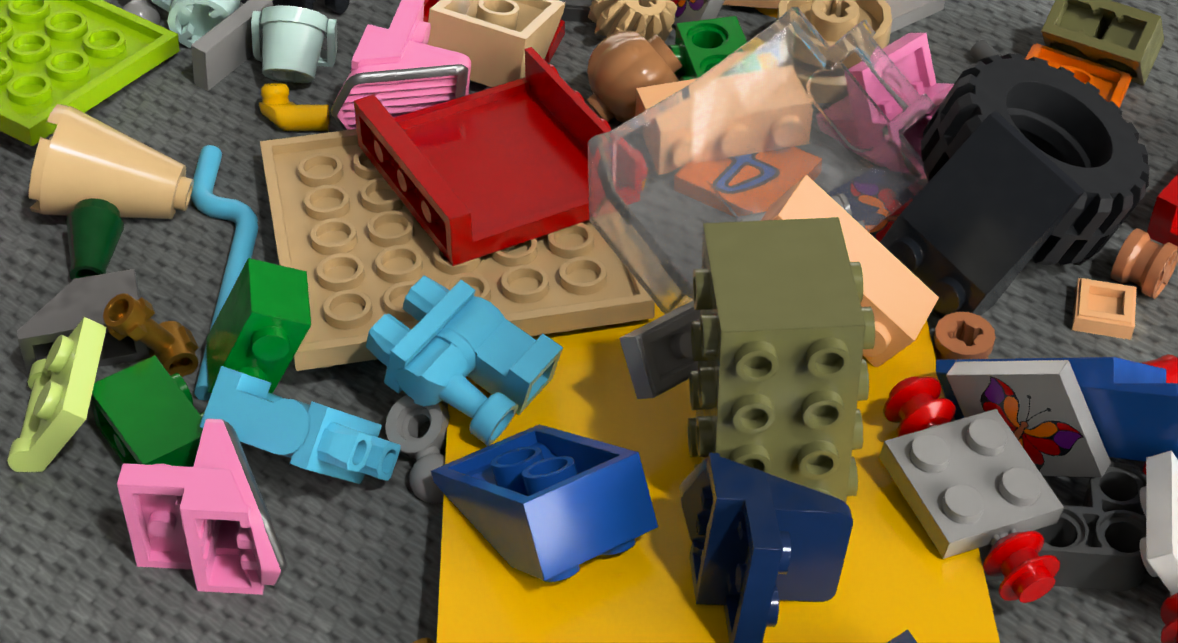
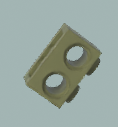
(1106, 34)

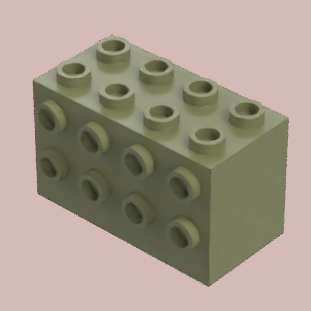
(780, 351)

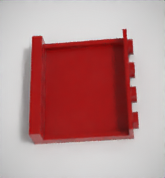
(488, 162)

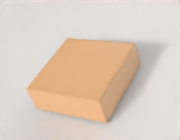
(1104, 308)

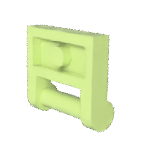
(58, 397)

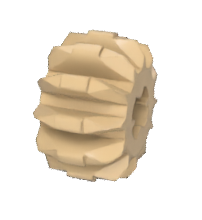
(642, 16)

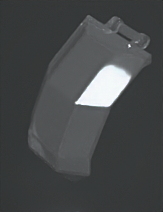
(743, 141)

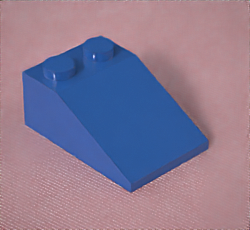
(551, 499)

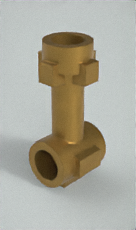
(168, 341)

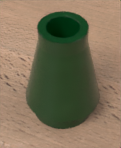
(92, 236)

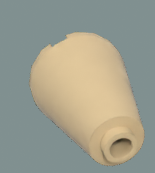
(102, 163)

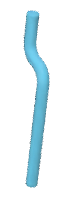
(242, 242)

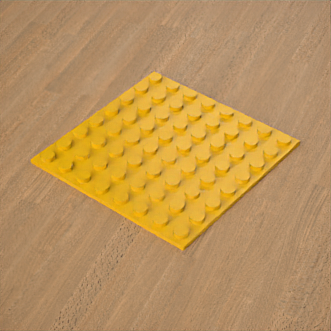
(647, 594)

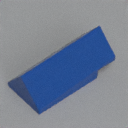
(1126, 400)

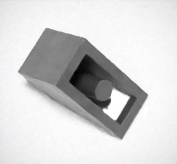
(63, 313)

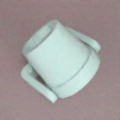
(291, 42)

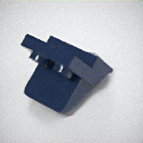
(760, 543)

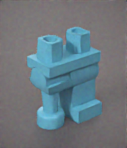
(459, 340)
(310, 435)

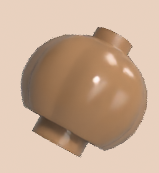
(621, 66)

